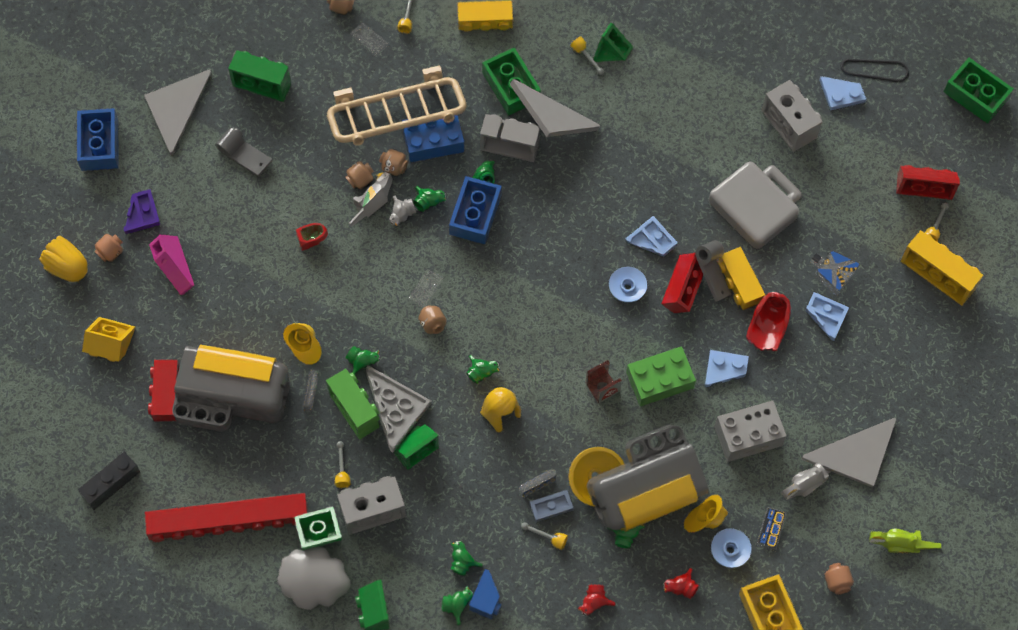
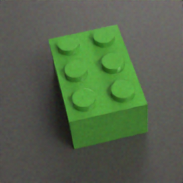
(660, 376)
(353, 403)

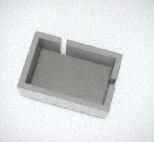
(509, 138)

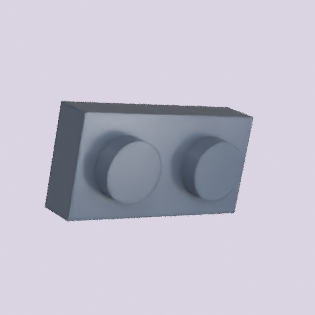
(551, 506)

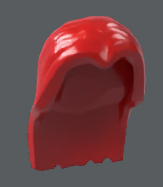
(769, 322)

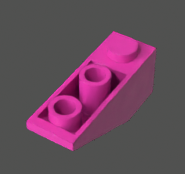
(171, 260)

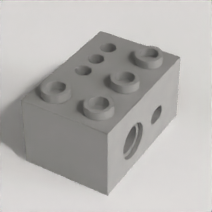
(792, 115)
(750, 431)
(379, 500)

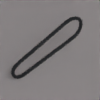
(875, 61)

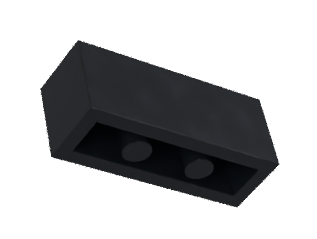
(109, 480)

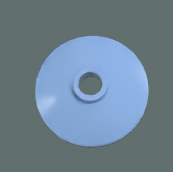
(628, 276)
(734, 539)

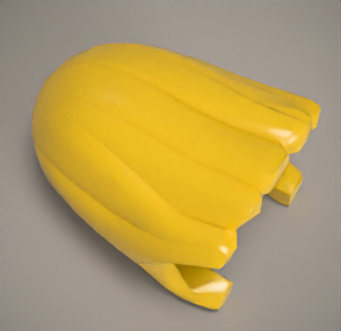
(64, 260)
(498, 404)

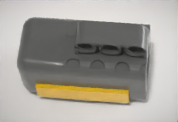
(229, 385)
(651, 483)

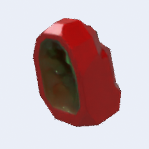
(311, 235)

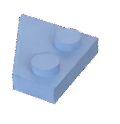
(827, 314)
(724, 367)

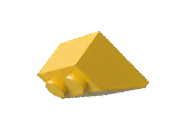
(107, 339)

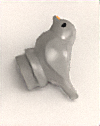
(401, 210)

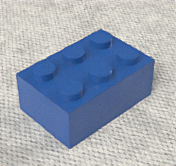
(97, 139)
(433, 139)
(475, 210)

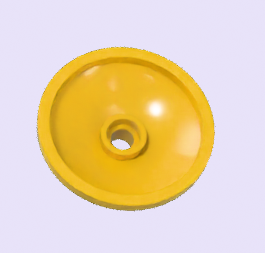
(585, 464)

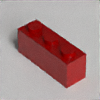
(683, 284)
(162, 391)

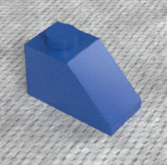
(486, 597)

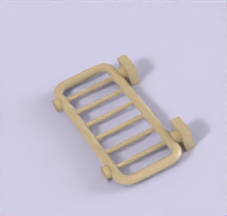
(432, 79)

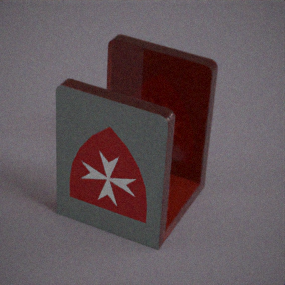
(600, 374)

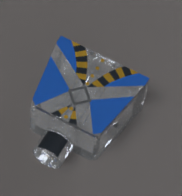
(834, 271)

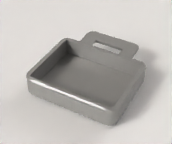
(756, 203)

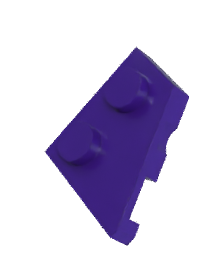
(141, 213)

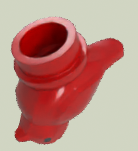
(682, 585)
(594, 599)

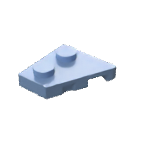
(841, 93)
(653, 238)

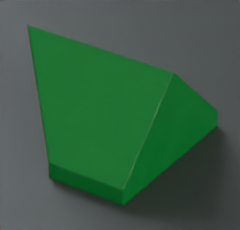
(612, 46)

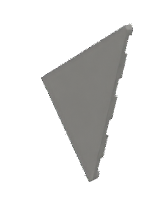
(175, 105)
(550, 115)
(397, 406)
(856, 455)

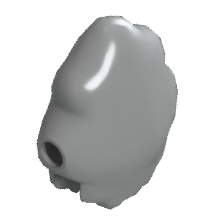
(312, 578)

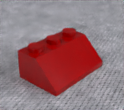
(927, 182)

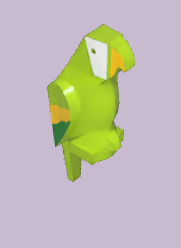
(902, 541)

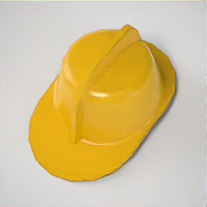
(303, 342)
(708, 515)

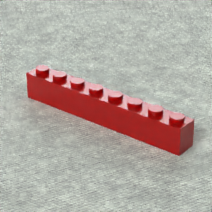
(224, 516)

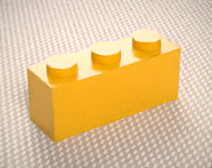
(485, 15)
(741, 278)

